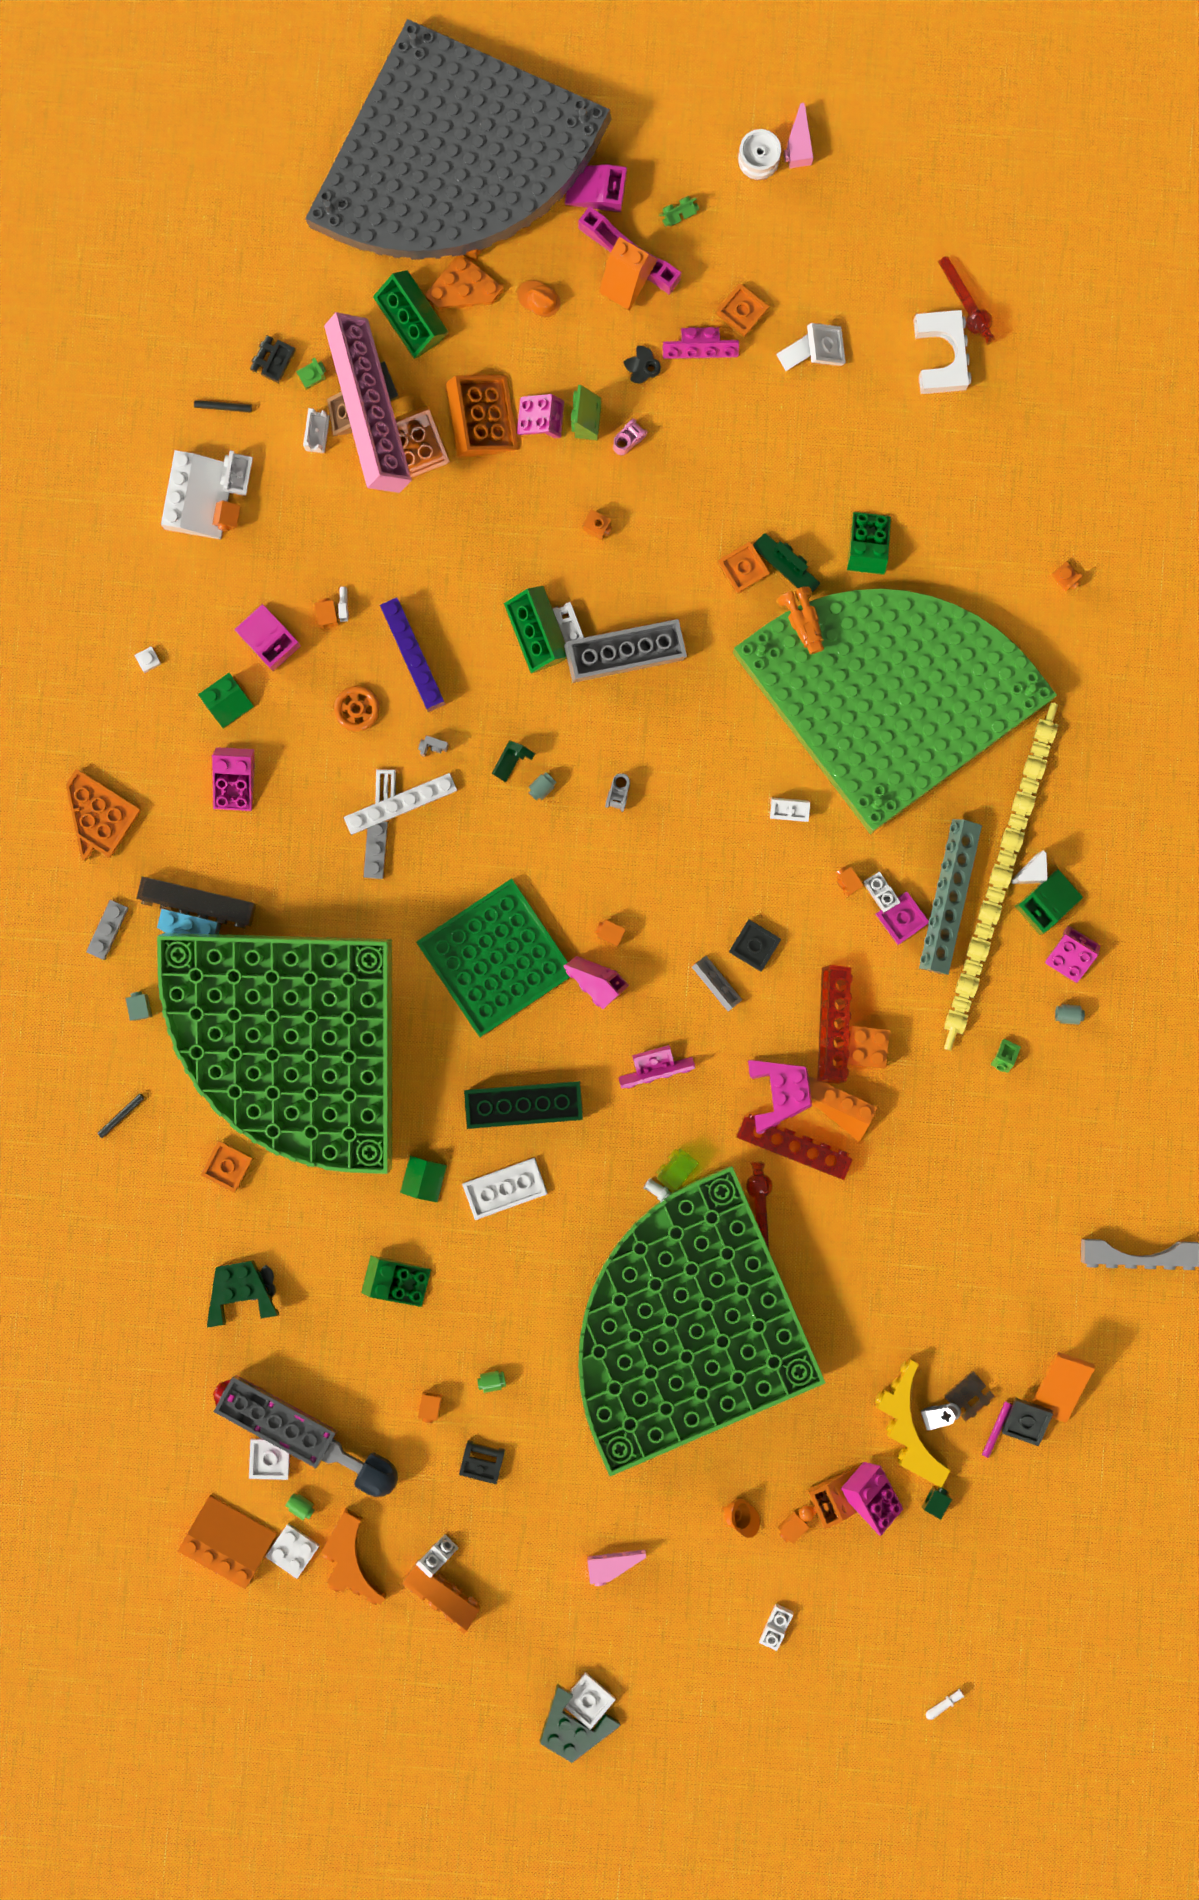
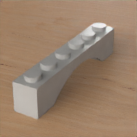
(1179, 1254)

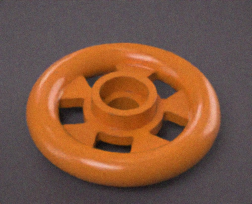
(353, 692)

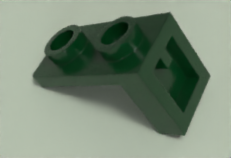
(509, 758)

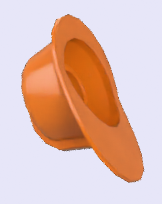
(539, 298)
(742, 1517)

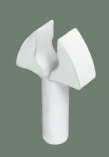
(343, 611)

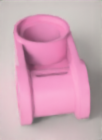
(631, 434)

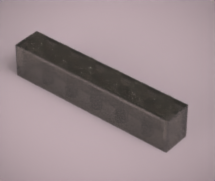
(196, 901)

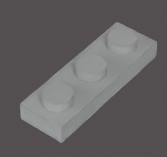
(375, 851)
(107, 930)
(716, 983)

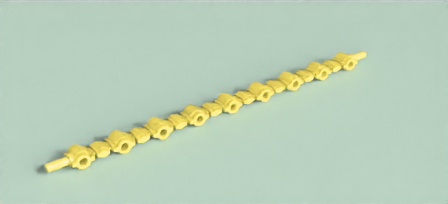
(1001, 876)

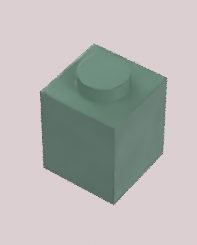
(138, 1006)

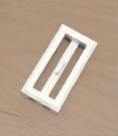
(393, 783)

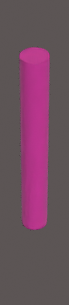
(996, 1430)

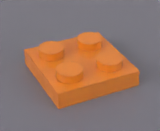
(742, 310)
(743, 567)
(226, 1166)

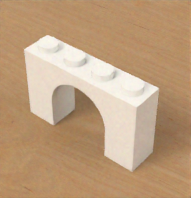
(950, 327)

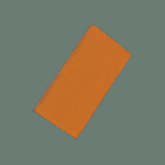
(1063, 1385)

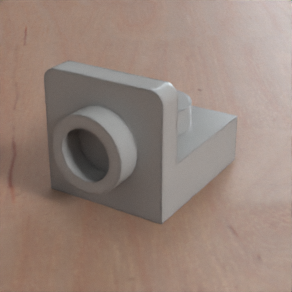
(435, 744)

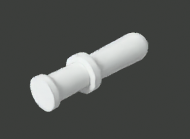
(942, 1706)

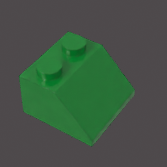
(226, 700)

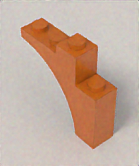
(349, 1571)

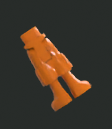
(804, 621)

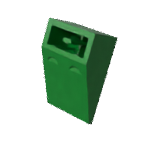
(869, 543)
(1049, 902)
(395, 1281)

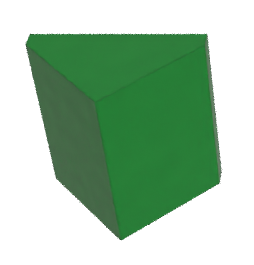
(423, 1179)

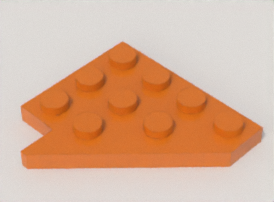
(98, 815)

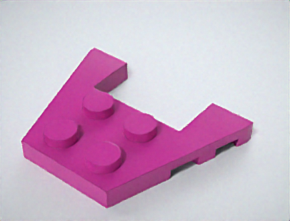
(789, 1091)

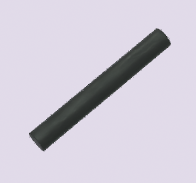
(222, 406)
(121, 1115)

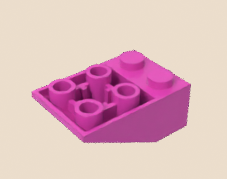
(599, 188)
(267, 637)
(233, 778)
(596, 980)
(873, 1497)

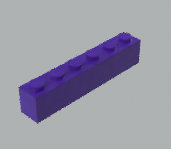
(412, 654)

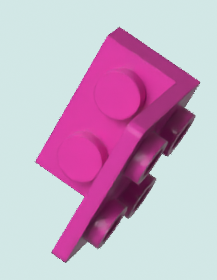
(541, 415)
(1073, 954)

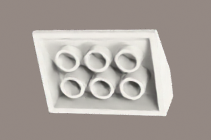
(193, 495)

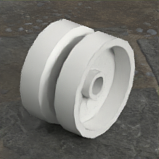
(759, 154)

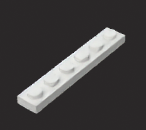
(400, 804)

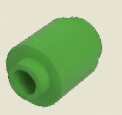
(491, 1381)
(300, 1506)

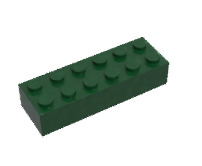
(523, 1105)

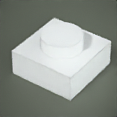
(147, 659)

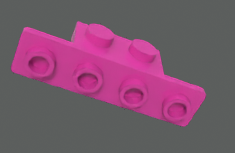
(700, 344)
(655, 1065)

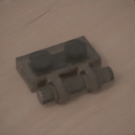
(967, 1389)

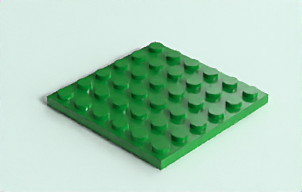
(495, 957)

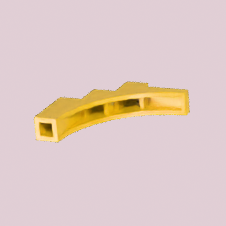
(897, 1405)

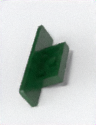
(786, 562)

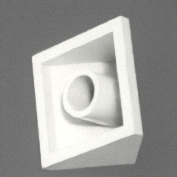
(1034, 871)

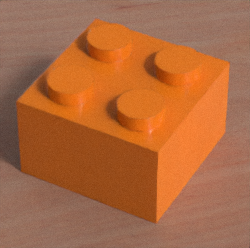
(868, 1047)

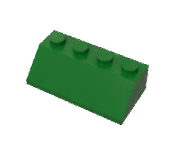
(410, 313)
(536, 628)

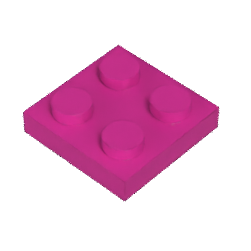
(903, 919)

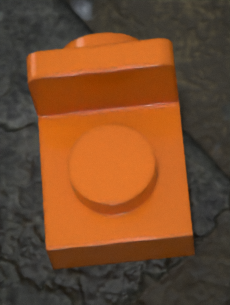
(1067, 576)

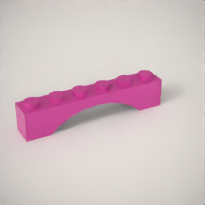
(605, 234)

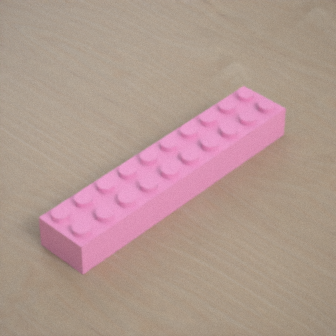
(367, 403)

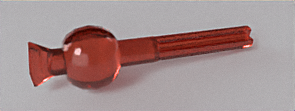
(979, 319)
(760, 1187)

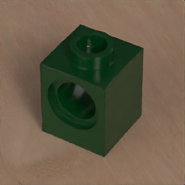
(937, 1502)

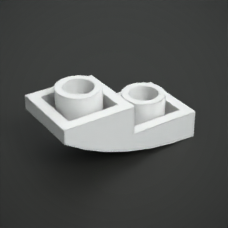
(795, 353)
(881, 892)
(437, 1556)
(776, 1627)

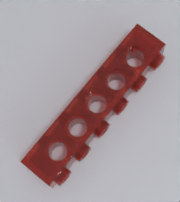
(827, 1031)
(838, 1169)

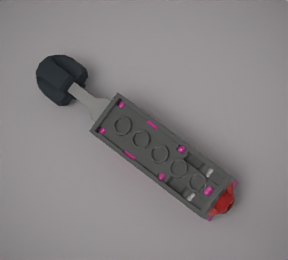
(298, 1433)

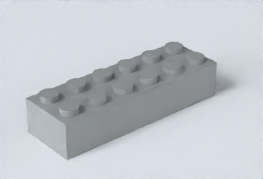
(625, 650)

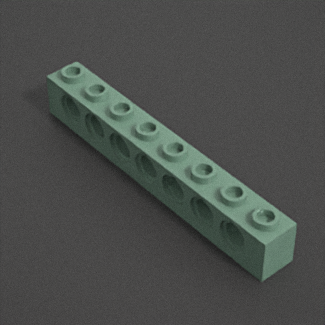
(950, 896)

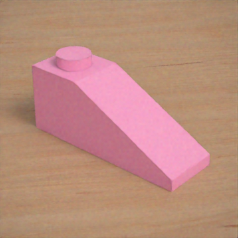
(799, 145)
(609, 1566)

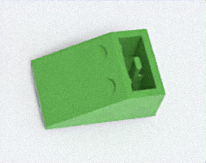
(586, 414)

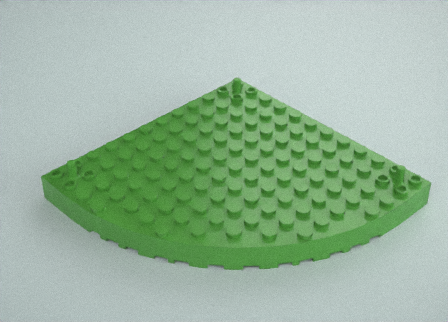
(895, 694)
(288, 1040)
(688, 1327)

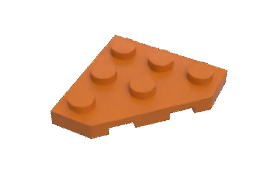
(463, 286)

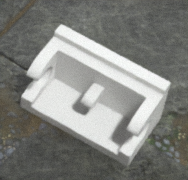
(316, 431)
(790, 809)

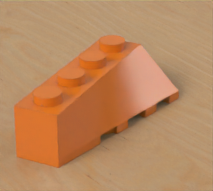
(844, 1109)
(443, 1597)

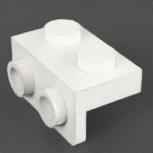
(236, 474)

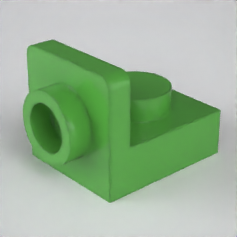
(312, 374)
(1005, 1056)

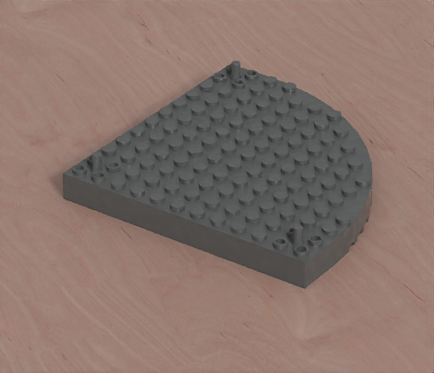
(453, 152)

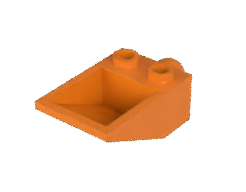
(831, 1499)

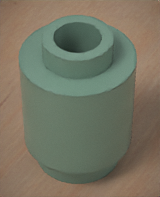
(542, 786)
(1069, 1014)

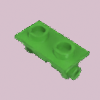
(672, 213)

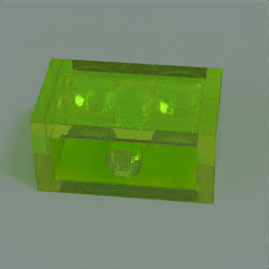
(676, 1170)

